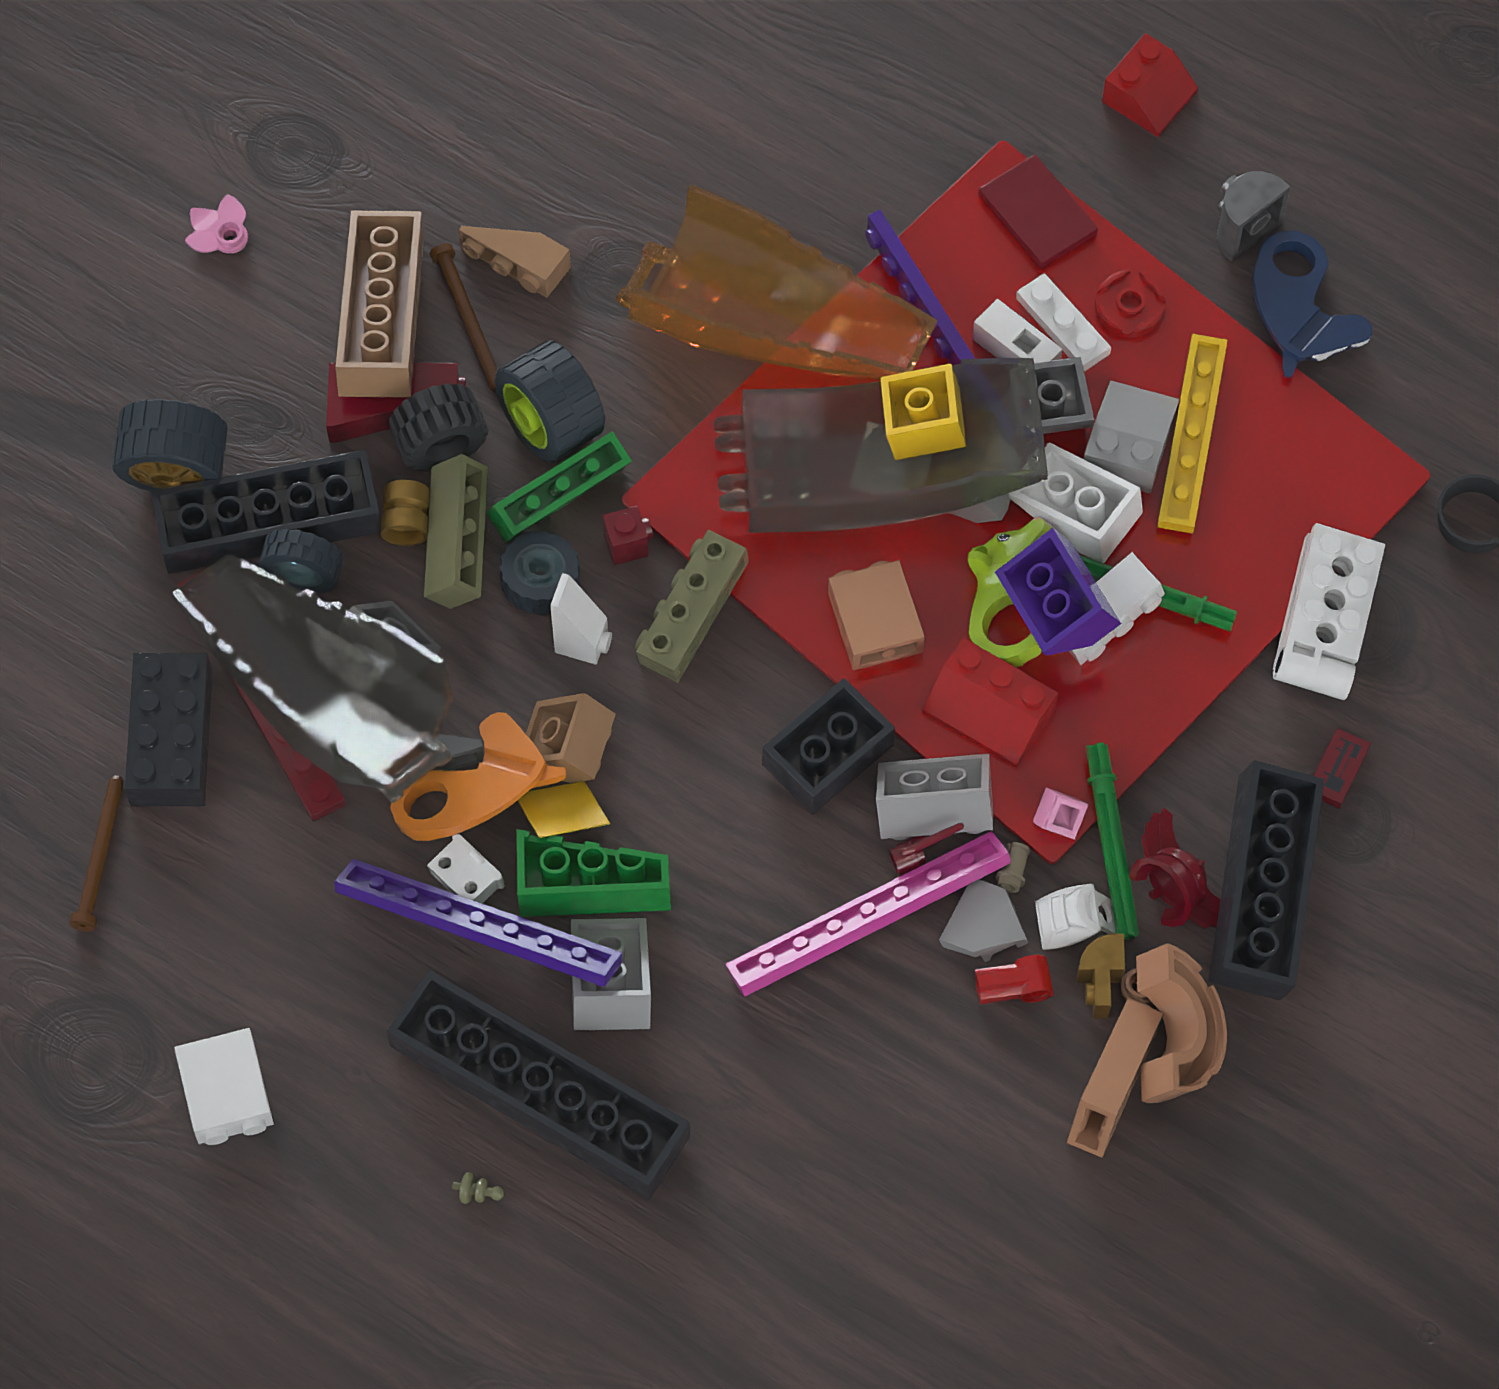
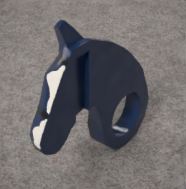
(1289, 309)

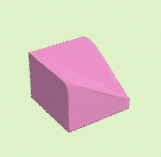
(1060, 813)

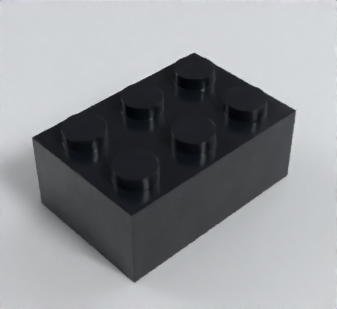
(828, 746)

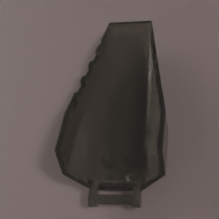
(328, 681)

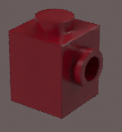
(627, 535)

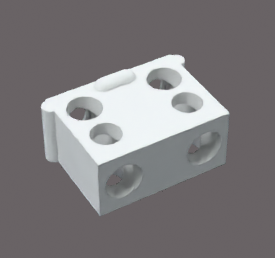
(466, 871)

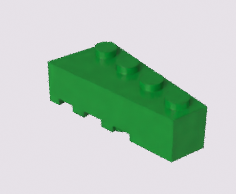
(587, 879)

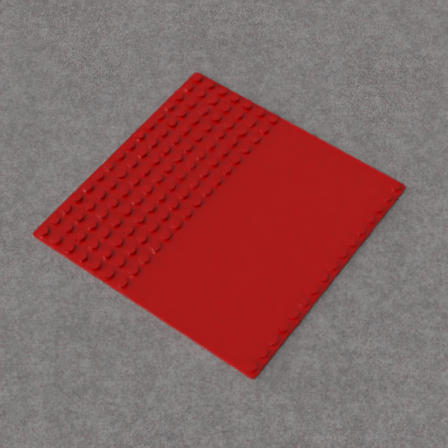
(1273, 469)

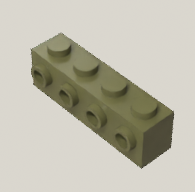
(455, 531)
(692, 605)

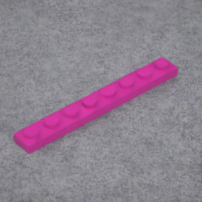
(868, 913)

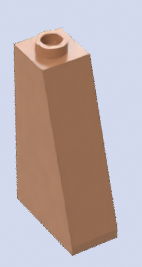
(1114, 1077)

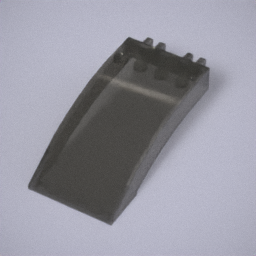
(827, 465)

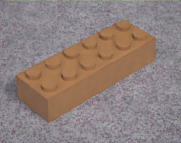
(380, 304)

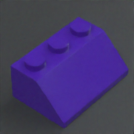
(1057, 595)

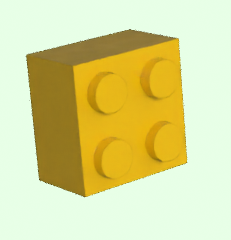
(923, 412)

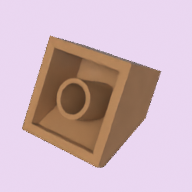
(571, 734)

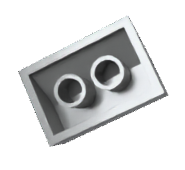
(934, 795)

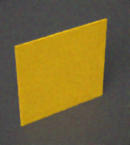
(562, 809)

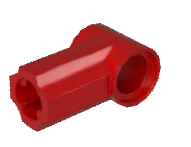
(1025, 979)

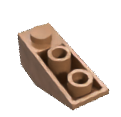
(523, 255)

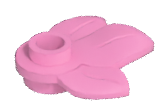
(215, 226)

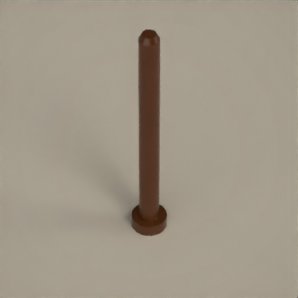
(443, 255)

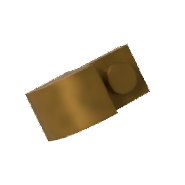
(1099, 966)

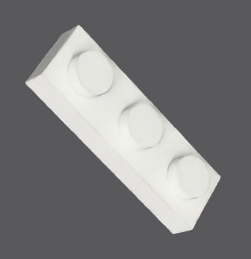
(1063, 321)

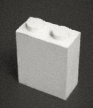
(224, 1087)

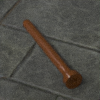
(84, 919)

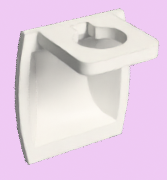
(1072, 916)

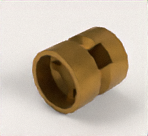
(405, 512)

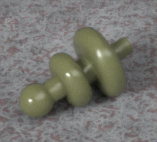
(480, 1190)

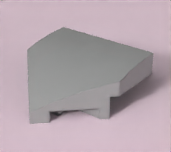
(983, 922)

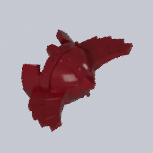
(1175, 876)

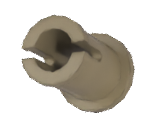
(1011, 875)

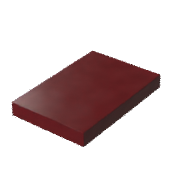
(1038, 211)

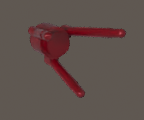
(910, 855)

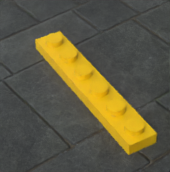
(1192, 434)

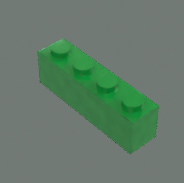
(558, 487)

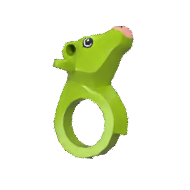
(991, 594)

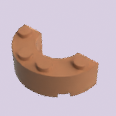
(1192, 1024)

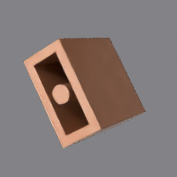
(875, 614)

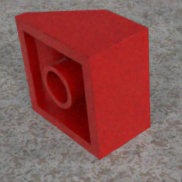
(1149, 85)

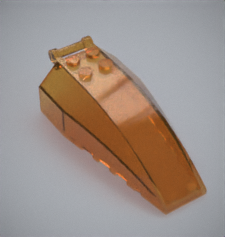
(765, 297)

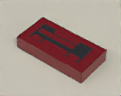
(1341, 765)

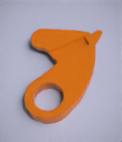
(506, 774)

